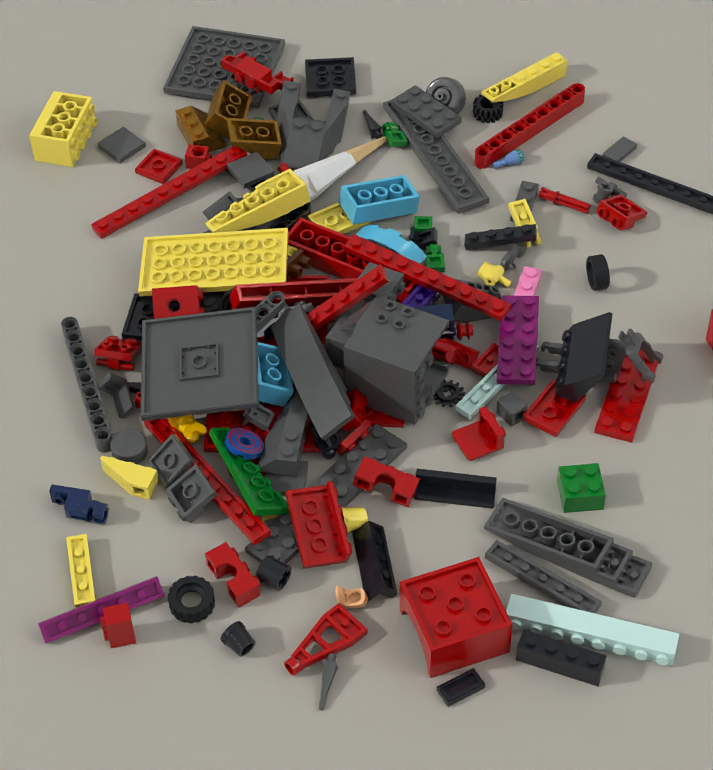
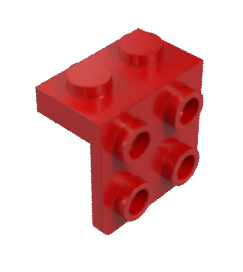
(481, 436)

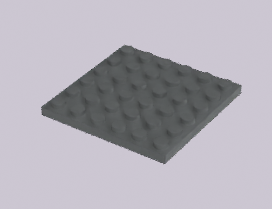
(199, 64)

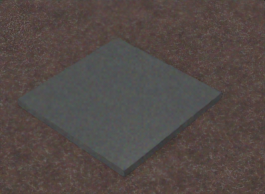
(199, 364)

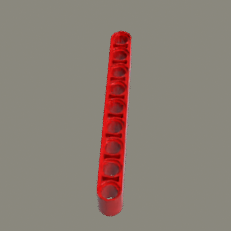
(529, 125)

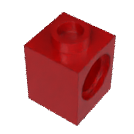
(196, 155)

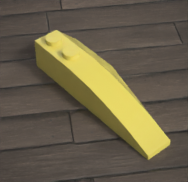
(269, 201)

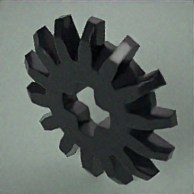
(455, 392)

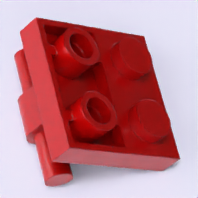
(116, 351)

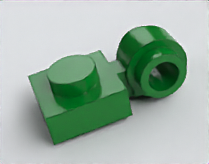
(394, 136)
(434, 258)

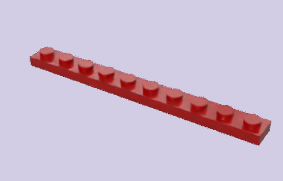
(166, 192)
(428, 278)
(226, 499)

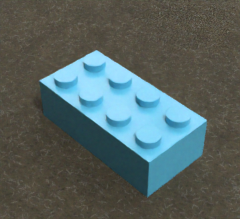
(379, 199)

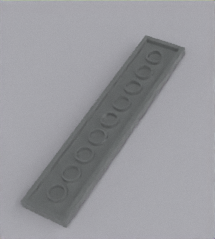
(441, 163)
(377, 445)

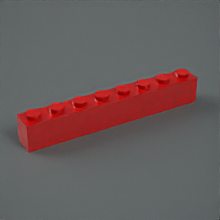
(309, 291)

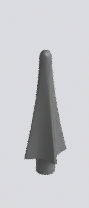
(329, 670)

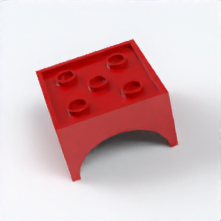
(456, 616)

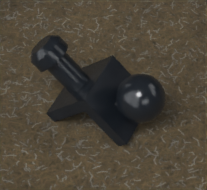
(326, 446)

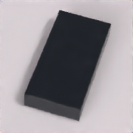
(460, 687)

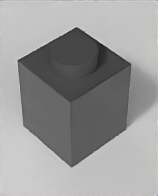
(511, 408)

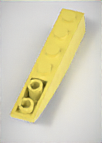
(529, 79)

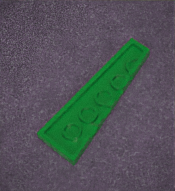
(247, 475)

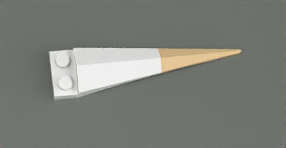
(325, 172)

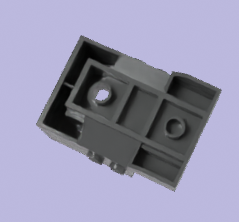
(389, 351)

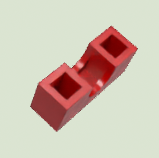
(372, 473)
(225, 561)

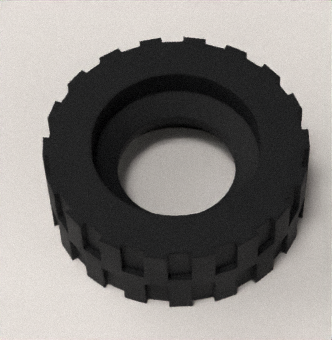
(186, 585)

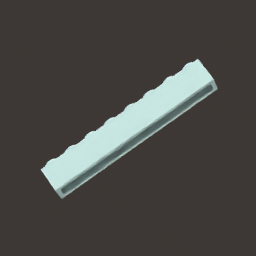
(593, 630)

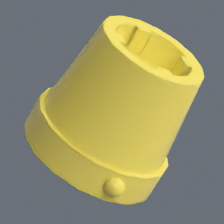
(354, 517)

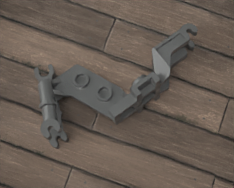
(617, 349)

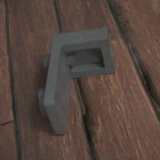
(120, 390)

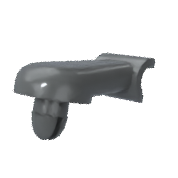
(515, 252)

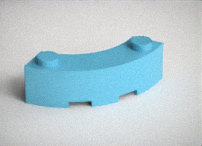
(392, 241)

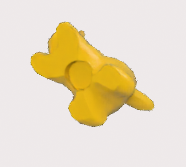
(188, 427)

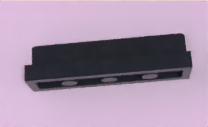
(456, 488)
(374, 560)

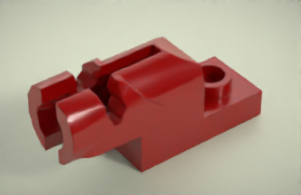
(454, 352)

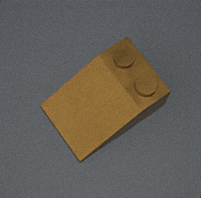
(255, 136)

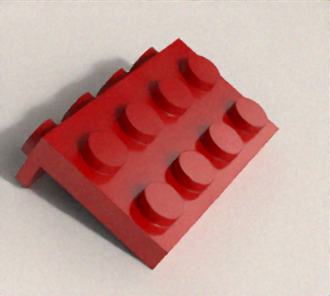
(319, 525)

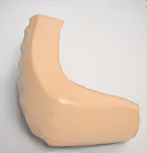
(351, 597)

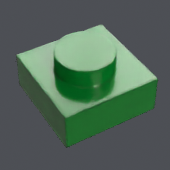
(422, 223)

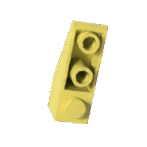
(134, 478)

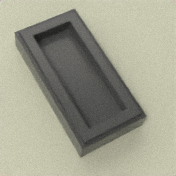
(620, 149)

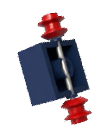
(445, 311)

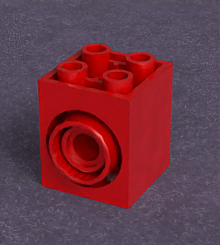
(187, 296)

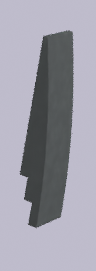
(312, 372)
(570, 546)

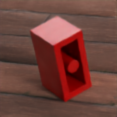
(118, 625)

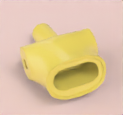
(492, 274)

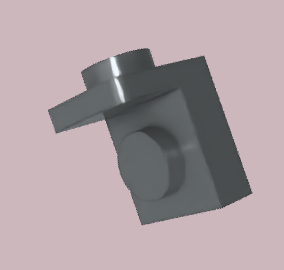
(258, 416)

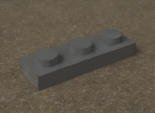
(527, 191)

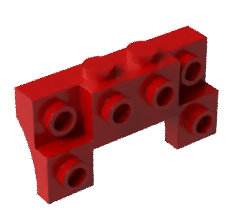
(253, 74)

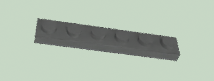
(541, 578)

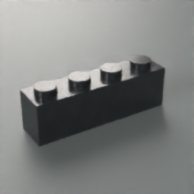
(561, 657)

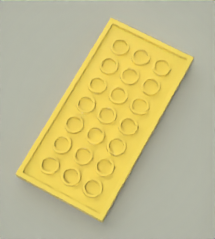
(214, 260)

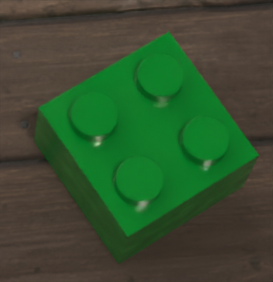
(581, 488)

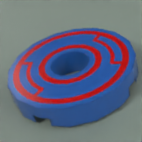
(244, 443)

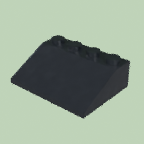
(583, 357)

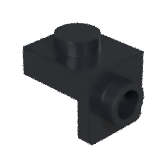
(424, 237)

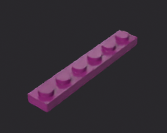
(91, 612)

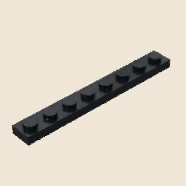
(651, 182)

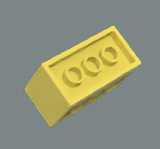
(63, 129)

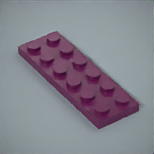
(518, 341)

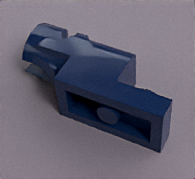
(79, 504)

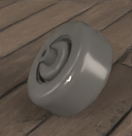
(448, 92)

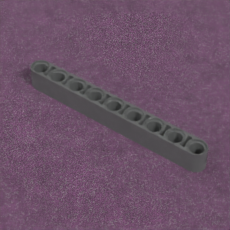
(87, 384)

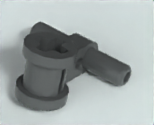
(605, 189)

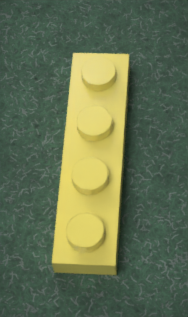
(80, 569)

